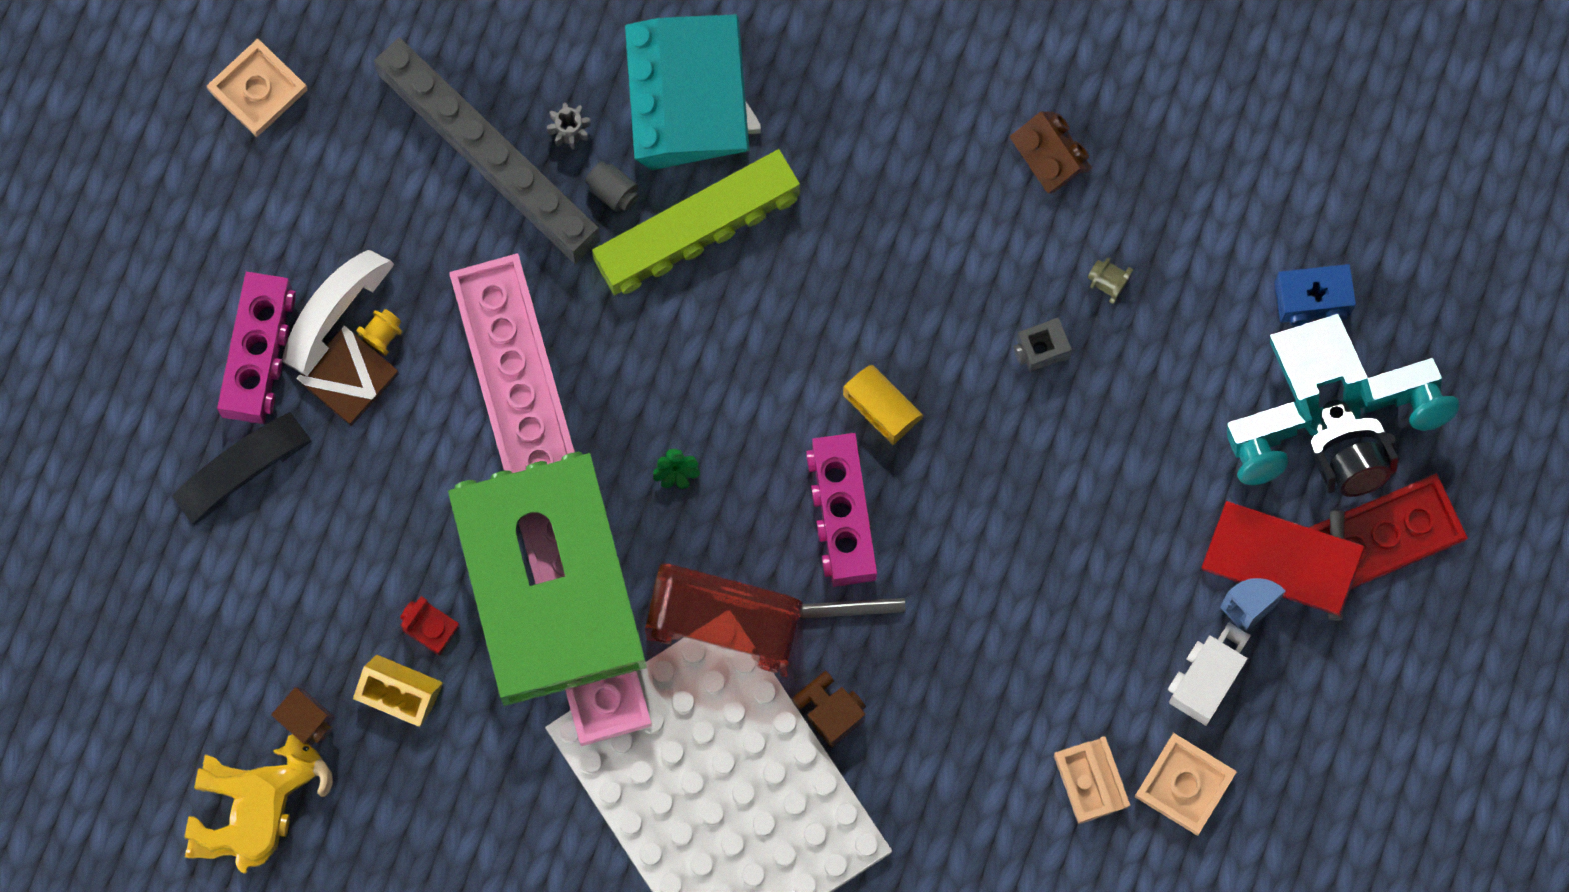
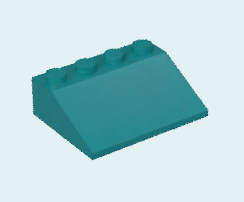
(686, 89)

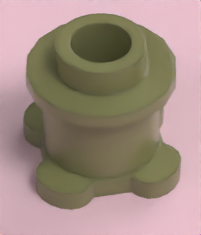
(1109, 278)

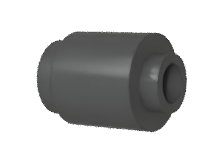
(612, 186)

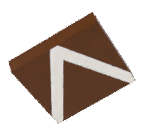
(349, 376)

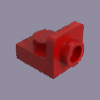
(428, 625)

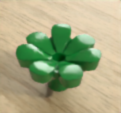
(676, 469)

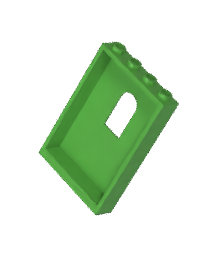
(562, 628)

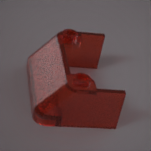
(725, 616)

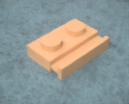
(1091, 780)

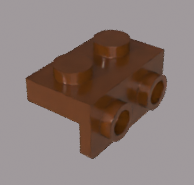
(1051, 150)

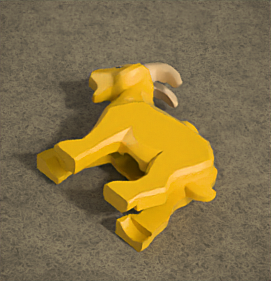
(258, 804)

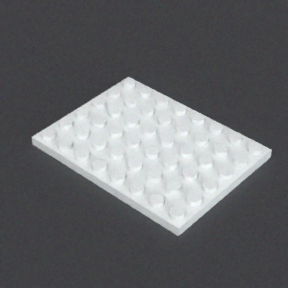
(723, 783)

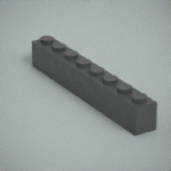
(487, 150)

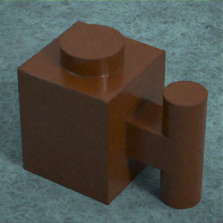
(834, 714)
(304, 717)

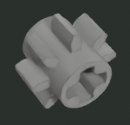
(567, 116)

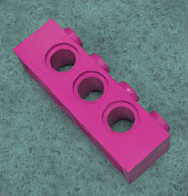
(257, 293)
(843, 454)

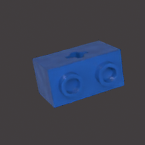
(1329, 283)

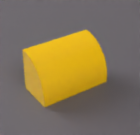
(881, 403)
(397, 690)

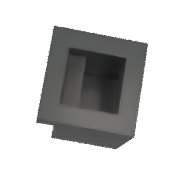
(1048, 334)

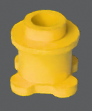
(380, 330)

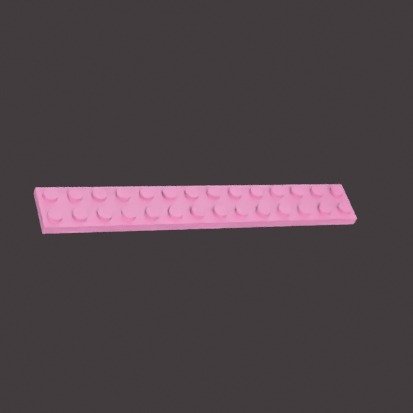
(529, 430)

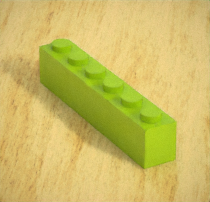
(697, 223)

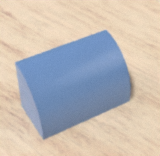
(1251, 601)

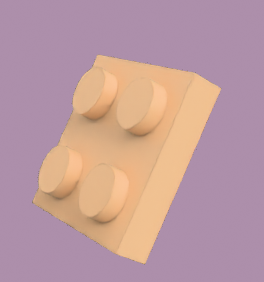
(257, 87)
(1185, 784)

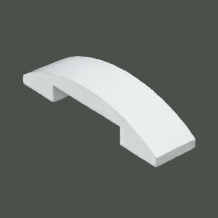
(326, 306)

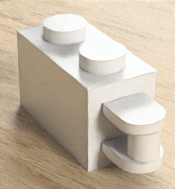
(1210, 674)

